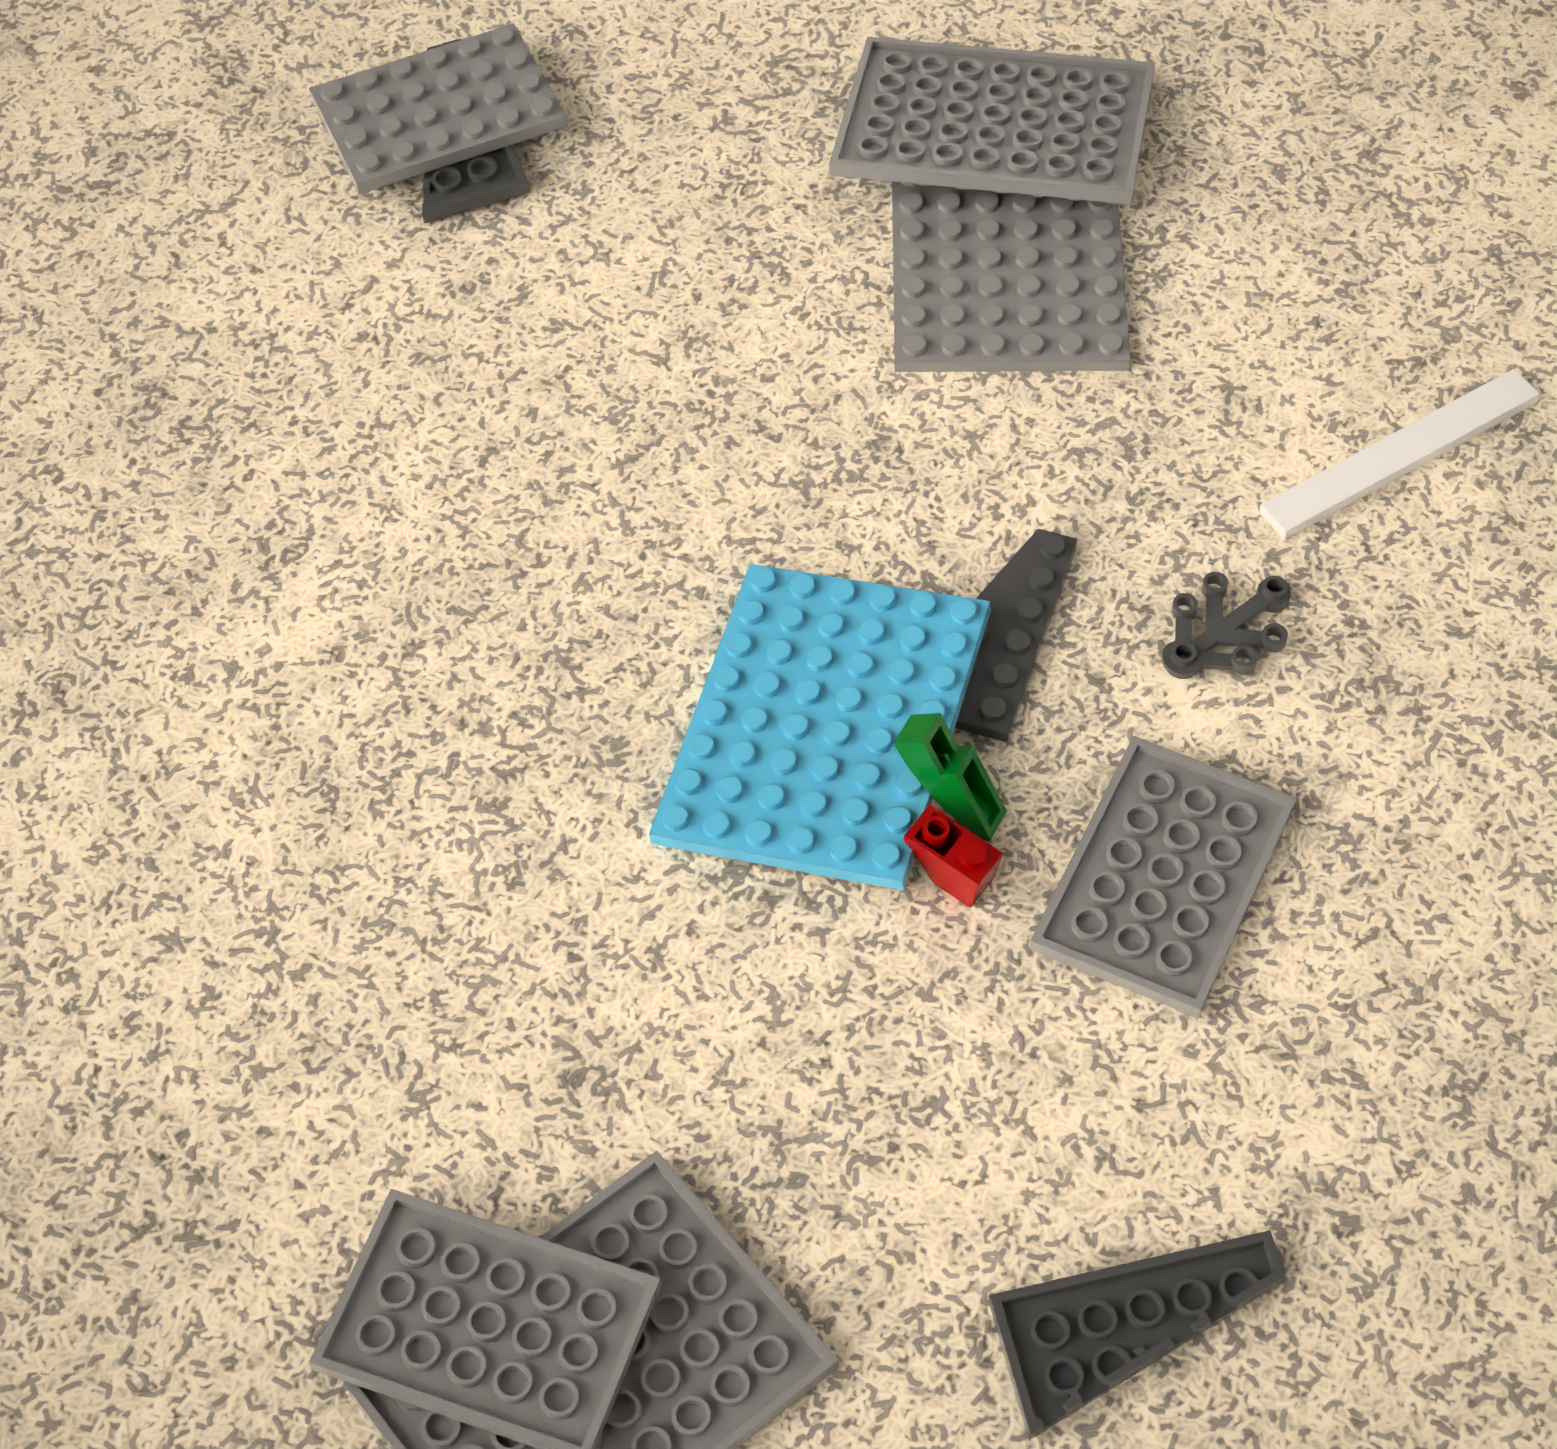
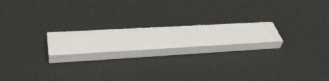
(1398, 453)

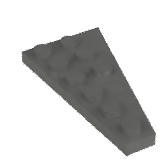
(1021, 611)
(1100, 1327)

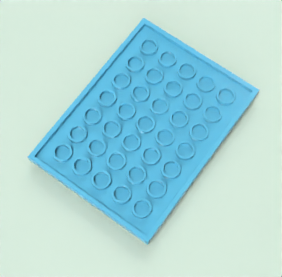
(801, 722)

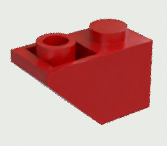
(953, 855)

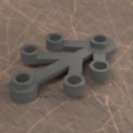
(1224, 630)

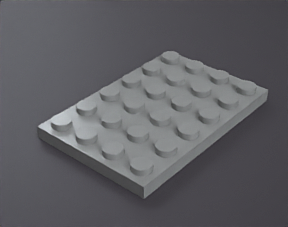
(437, 108)
(1163, 876)
(487, 1325)

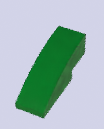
(951, 773)

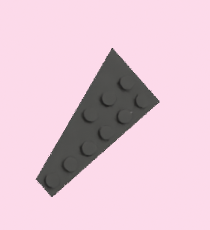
(472, 182)

